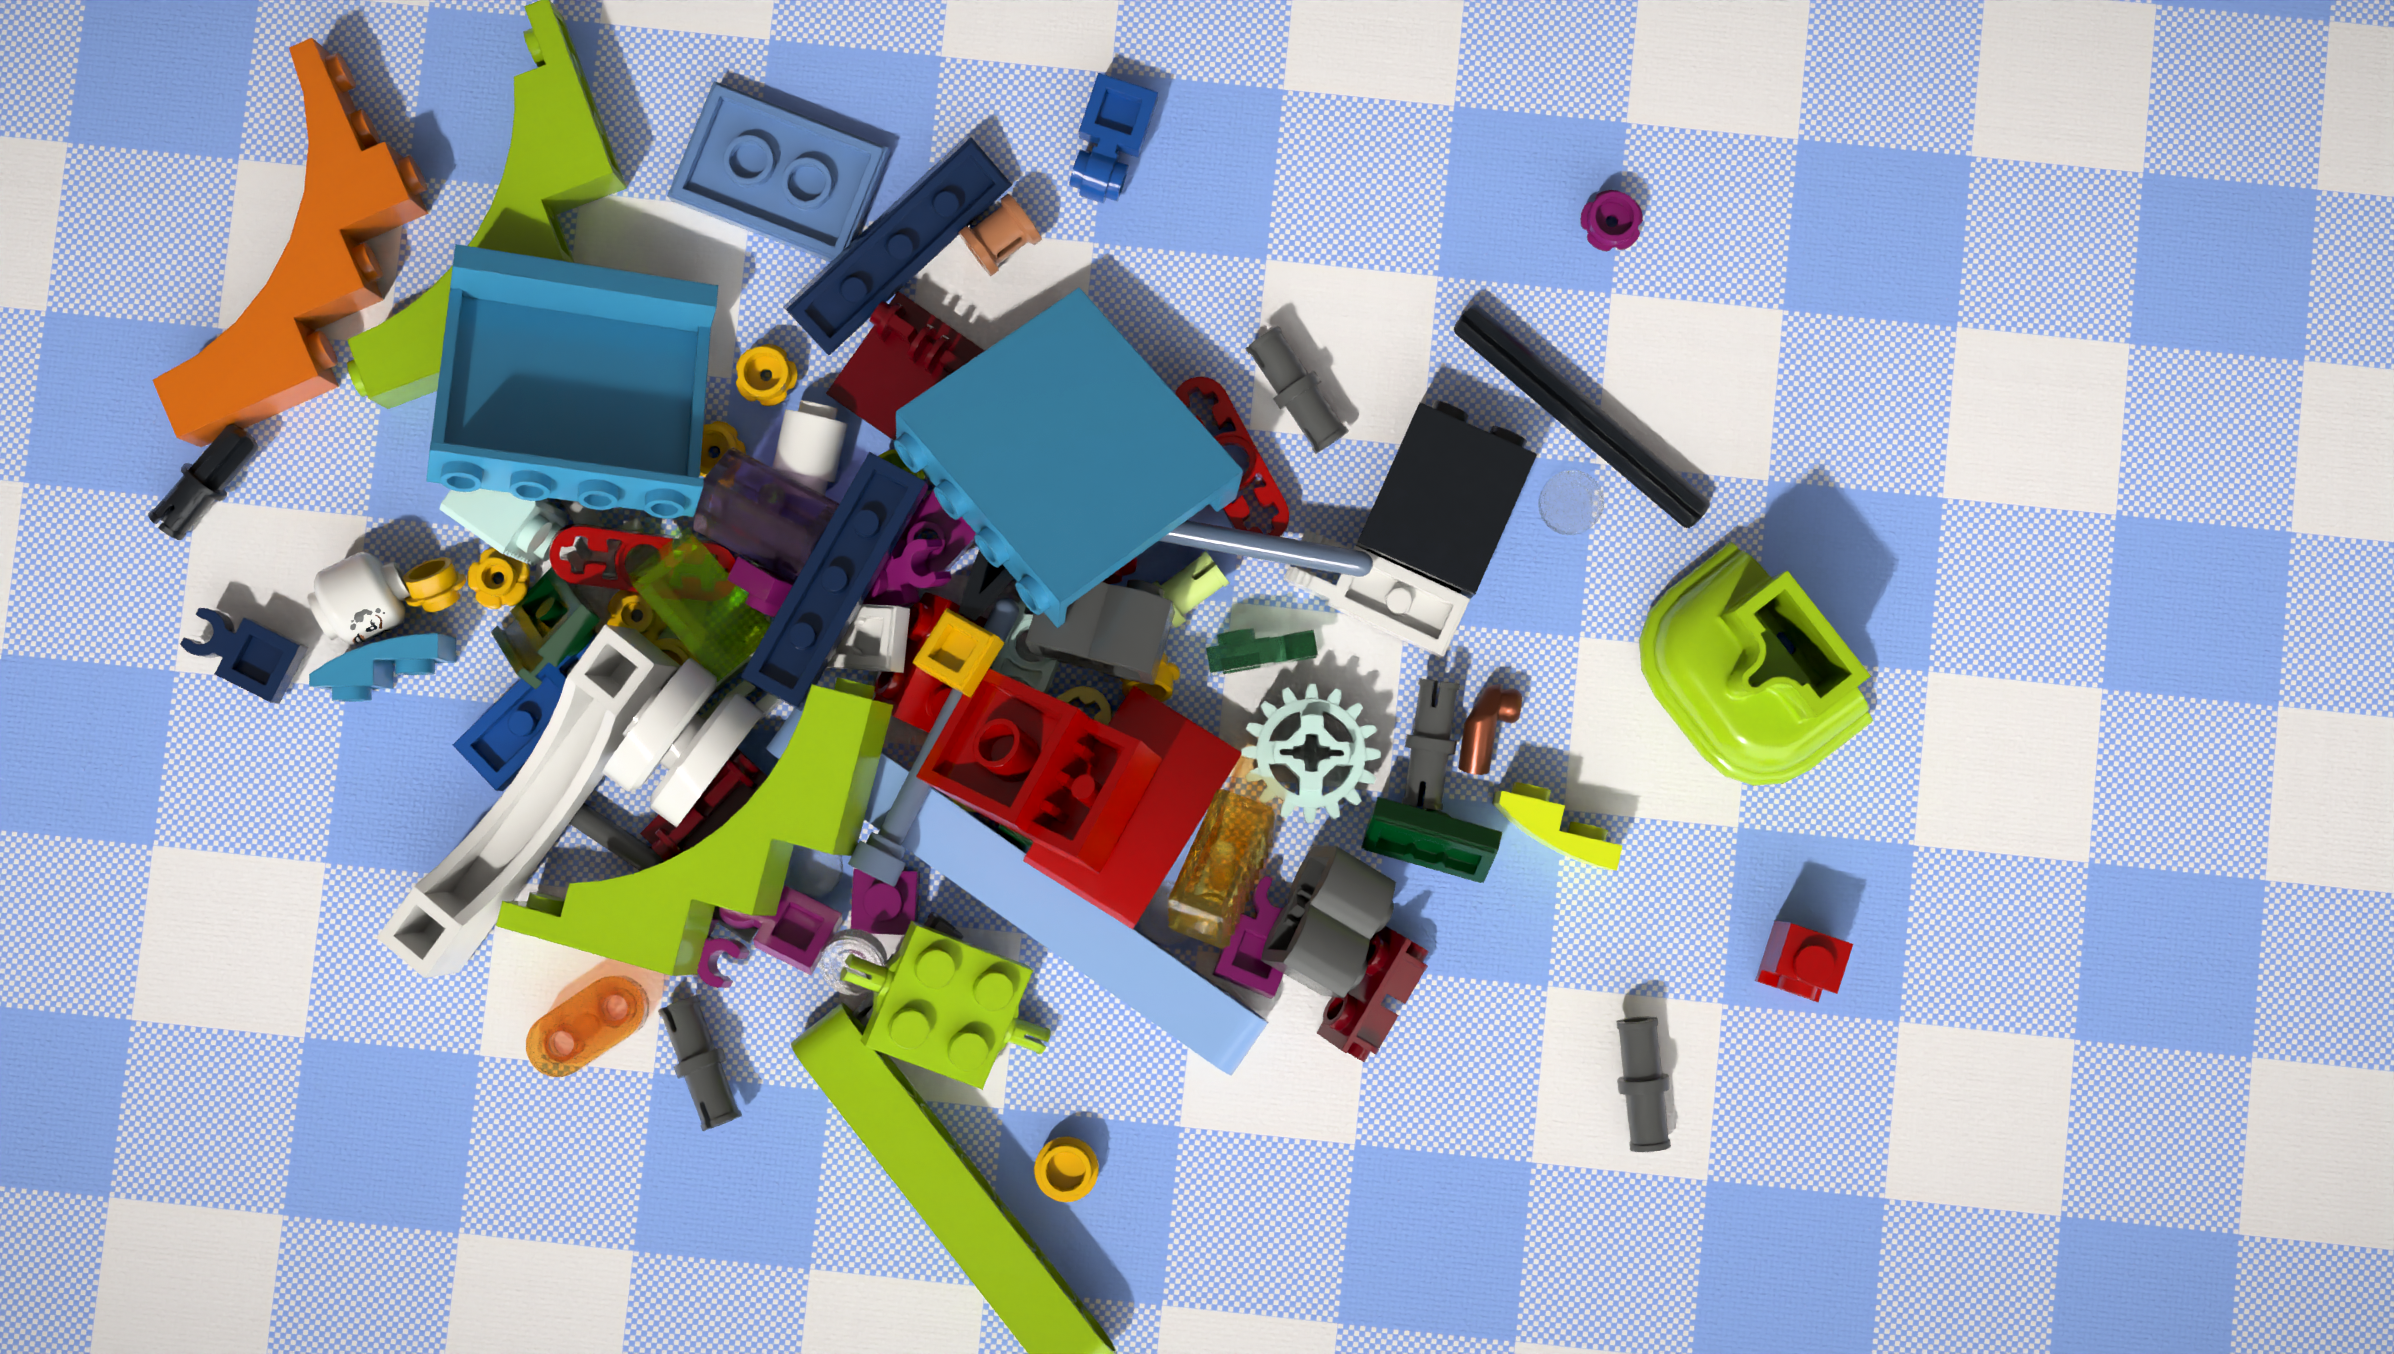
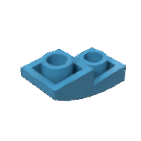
(371, 666)

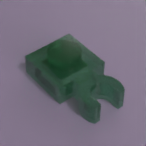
(1243, 652)

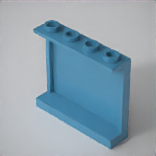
(572, 383)
(1063, 453)

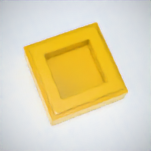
(958, 652)

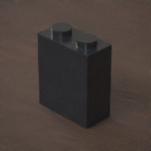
(1447, 497)

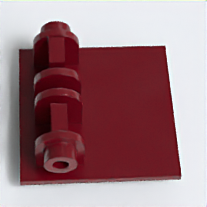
(898, 362)

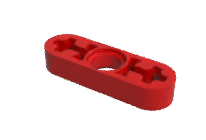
(1225, 412)
(596, 541)

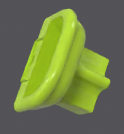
(1733, 683)

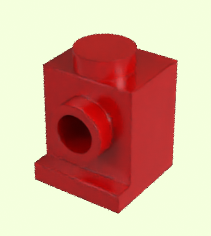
(1803, 961)

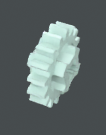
(1311, 724)

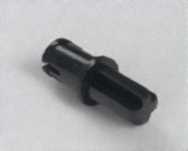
(204, 481)

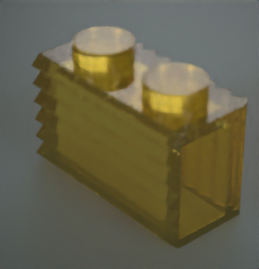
(1221, 868)

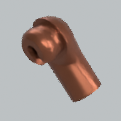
(1481, 727)

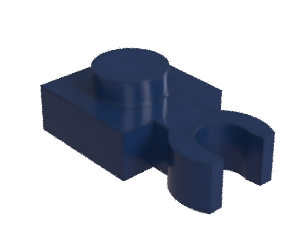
(251, 656)

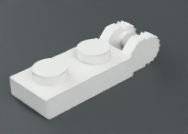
(1389, 600)

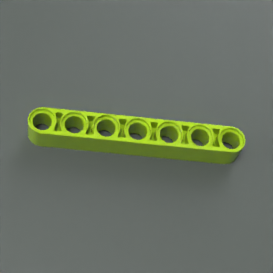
(947, 1189)

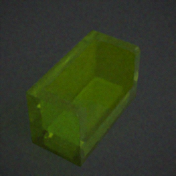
(700, 604)

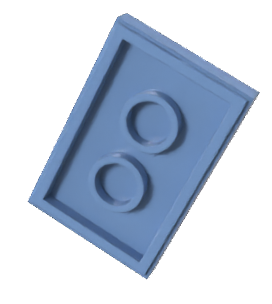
(778, 173)

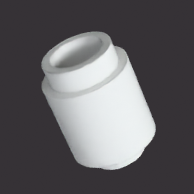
(810, 445)

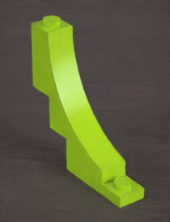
(552, 166)
(665, 911)

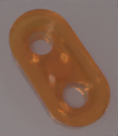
(589, 1024)

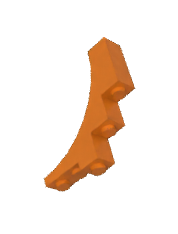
(324, 274)

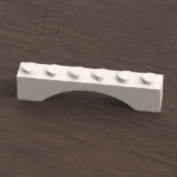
(462, 896)

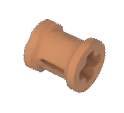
(1000, 235)

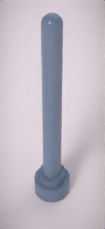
(1271, 548)
(883, 851)

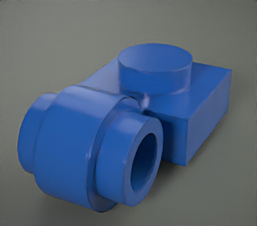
(1116, 121)

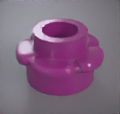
(1621, 207)

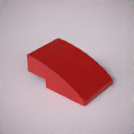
(1041, 768)
(1165, 817)

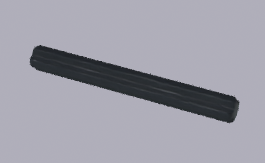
(1581, 416)

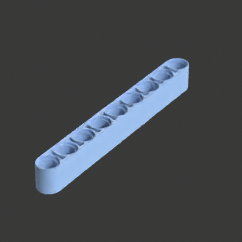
(1066, 924)

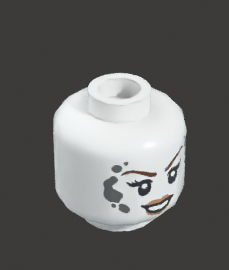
(358, 598)

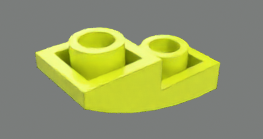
(1537, 817)

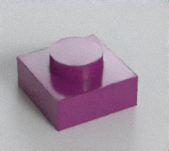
(765, 587)
(884, 908)

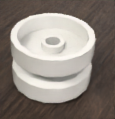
(681, 740)

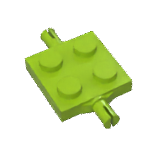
(945, 1005)

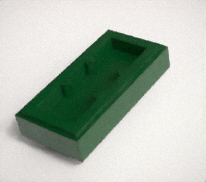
(1431, 840)

